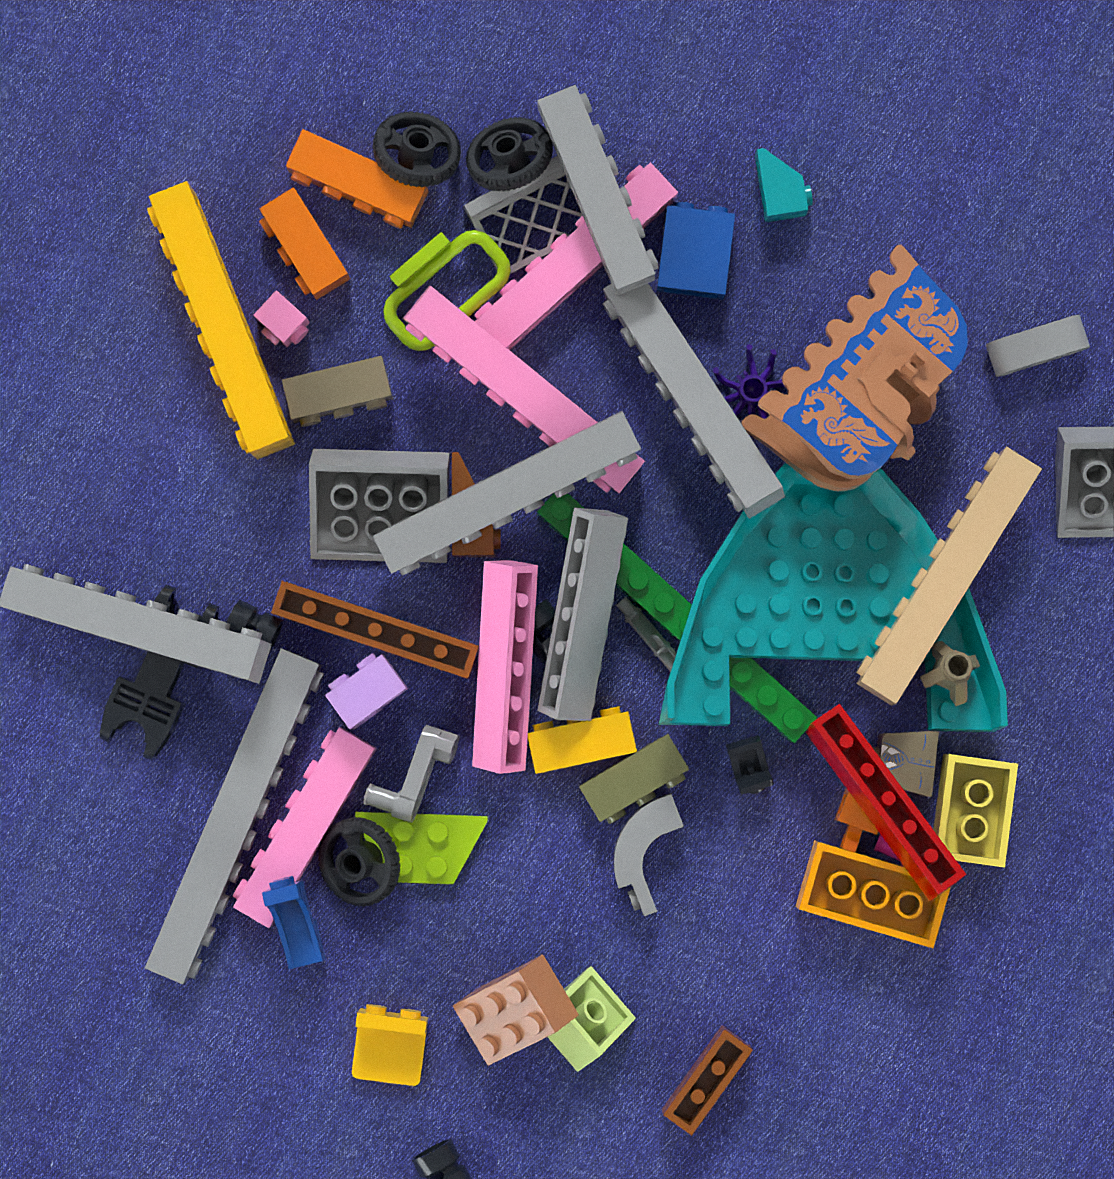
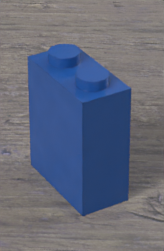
(696, 251)

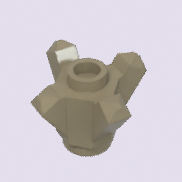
(950, 671)

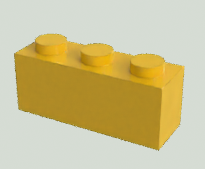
(581, 741)

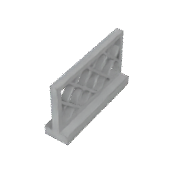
(496, 200)

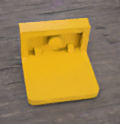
(389, 1045)

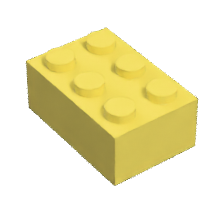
(975, 808)

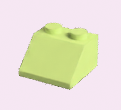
(599, 1020)

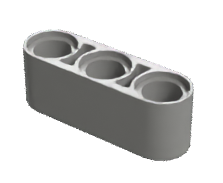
(1037, 345)

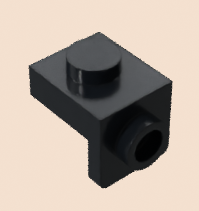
(749, 765)

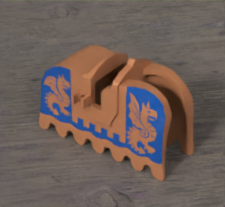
(869, 383)

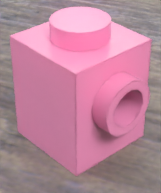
(281, 321)

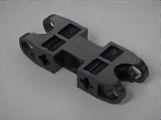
(152, 687)

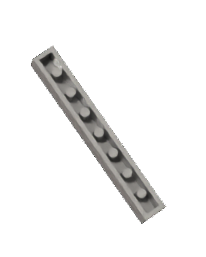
(696, 399)
(507, 492)
(135, 624)

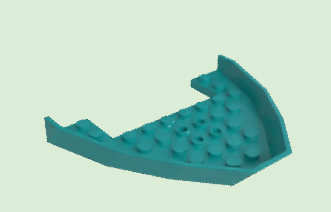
(821, 584)

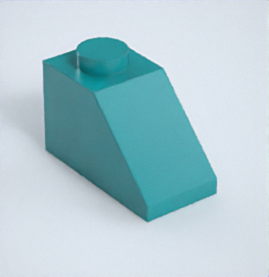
(781, 188)

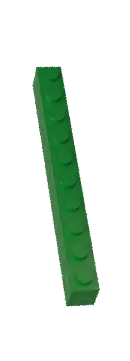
(671, 613)

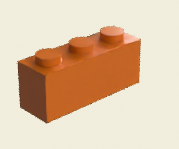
(303, 244)

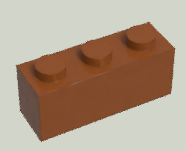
(706, 1080)

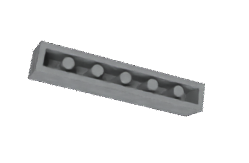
(596, 189)
(582, 614)

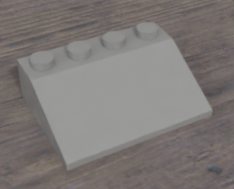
(1084, 482)
(366, 492)

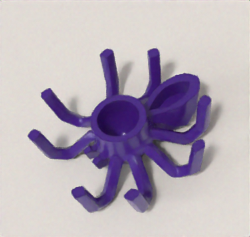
(751, 387)

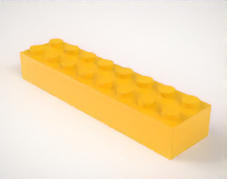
(221, 319)

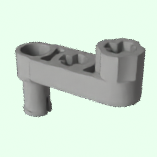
(432, 746)

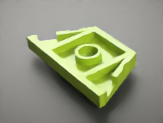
(432, 845)

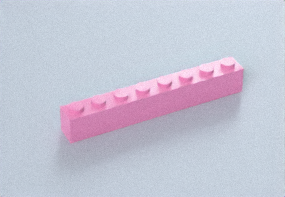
(567, 266)
(506, 377)

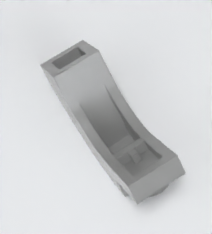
(635, 837)

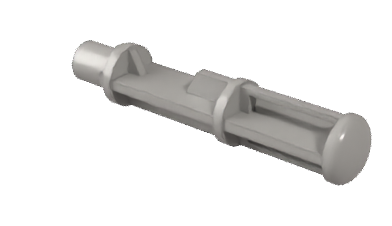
(647, 632)

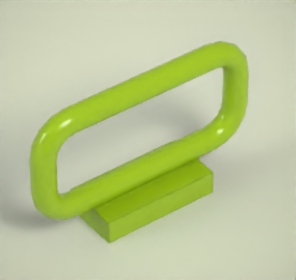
(429, 262)

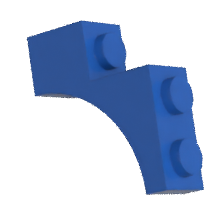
(294, 922)

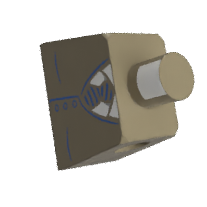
(910, 759)

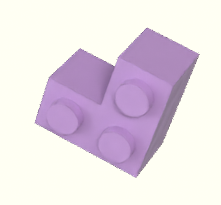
(366, 691)

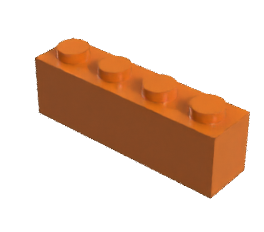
(354, 178)

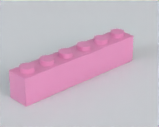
(504, 666)
(308, 820)

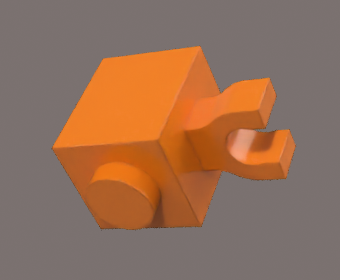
(857, 821)

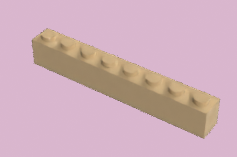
(948, 576)

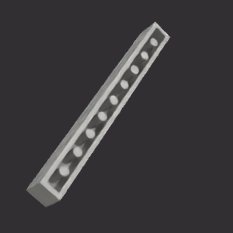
(234, 816)

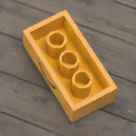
(869, 895)

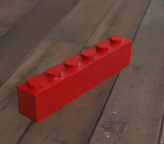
(885, 802)

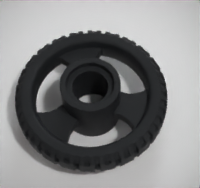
(415, 148)
(510, 154)
(370, 856)

